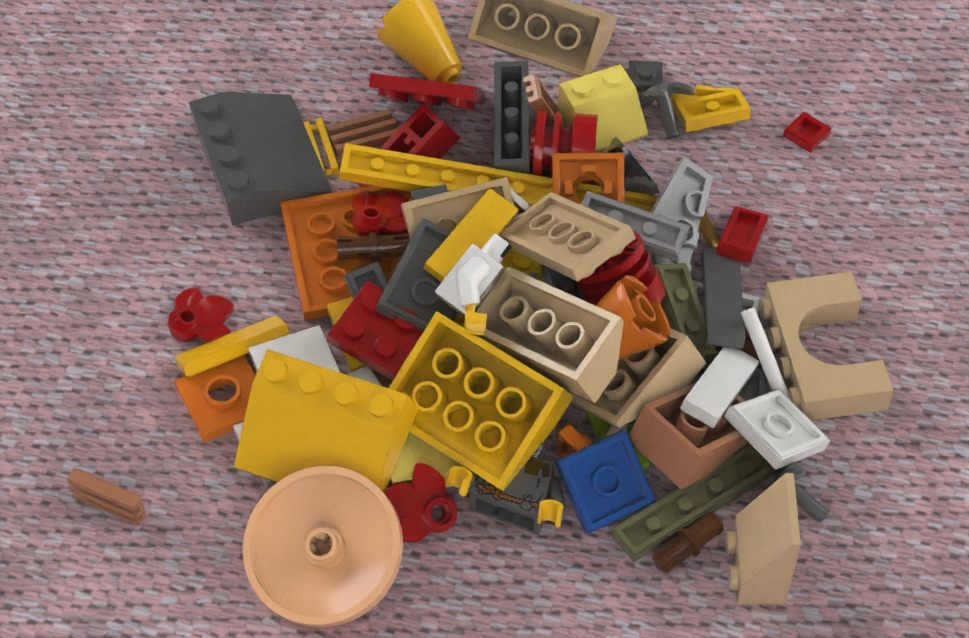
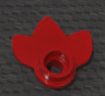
(378, 213)
(199, 316)
(415, 501)

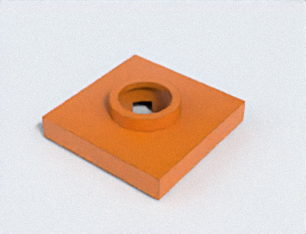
(603, 168)
(211, 416)

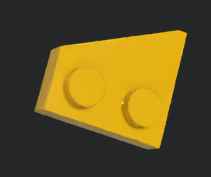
(710, 107)

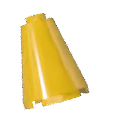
(421, 39)

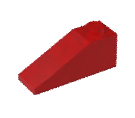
(422, 135)

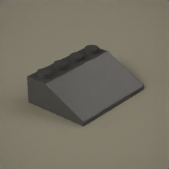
(257, 152)

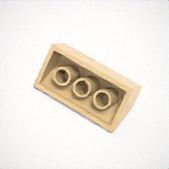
(545, 31)
(553, 333)

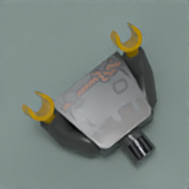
(524, 503)

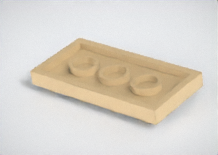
(567, 236)

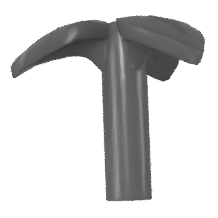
(662, 94)
(803, 498)

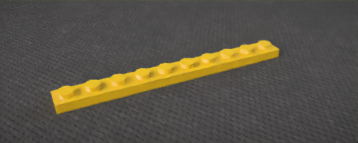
(417, 172)

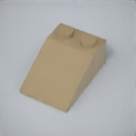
(645, 379)
(765, 545)

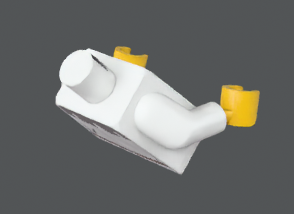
(473, 280)

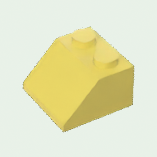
(609, 96)

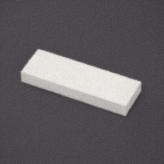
(719, 385)

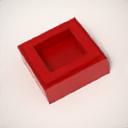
(807, 132)

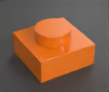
(570, 441)

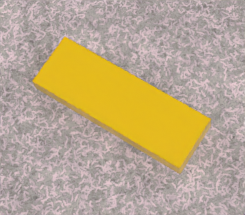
(487, 217)
(230, 346)

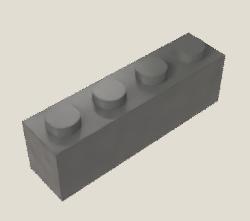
(511, 117)

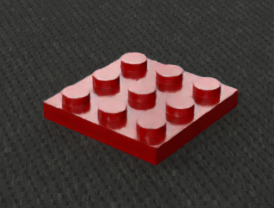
(427, 91)

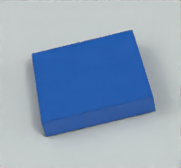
(605, 481)

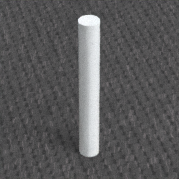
(764, 351)

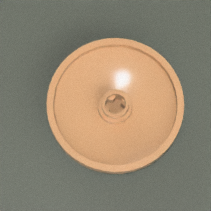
(322, 546)

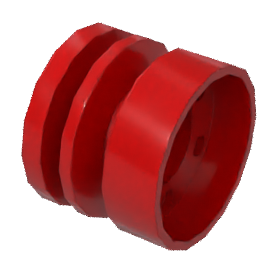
(556, 139)
(632, 262)

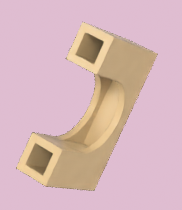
(816, 386)

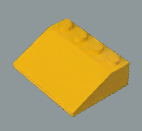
(478, 401)
(320, 417)

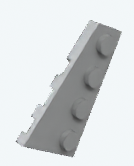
(684, 201)

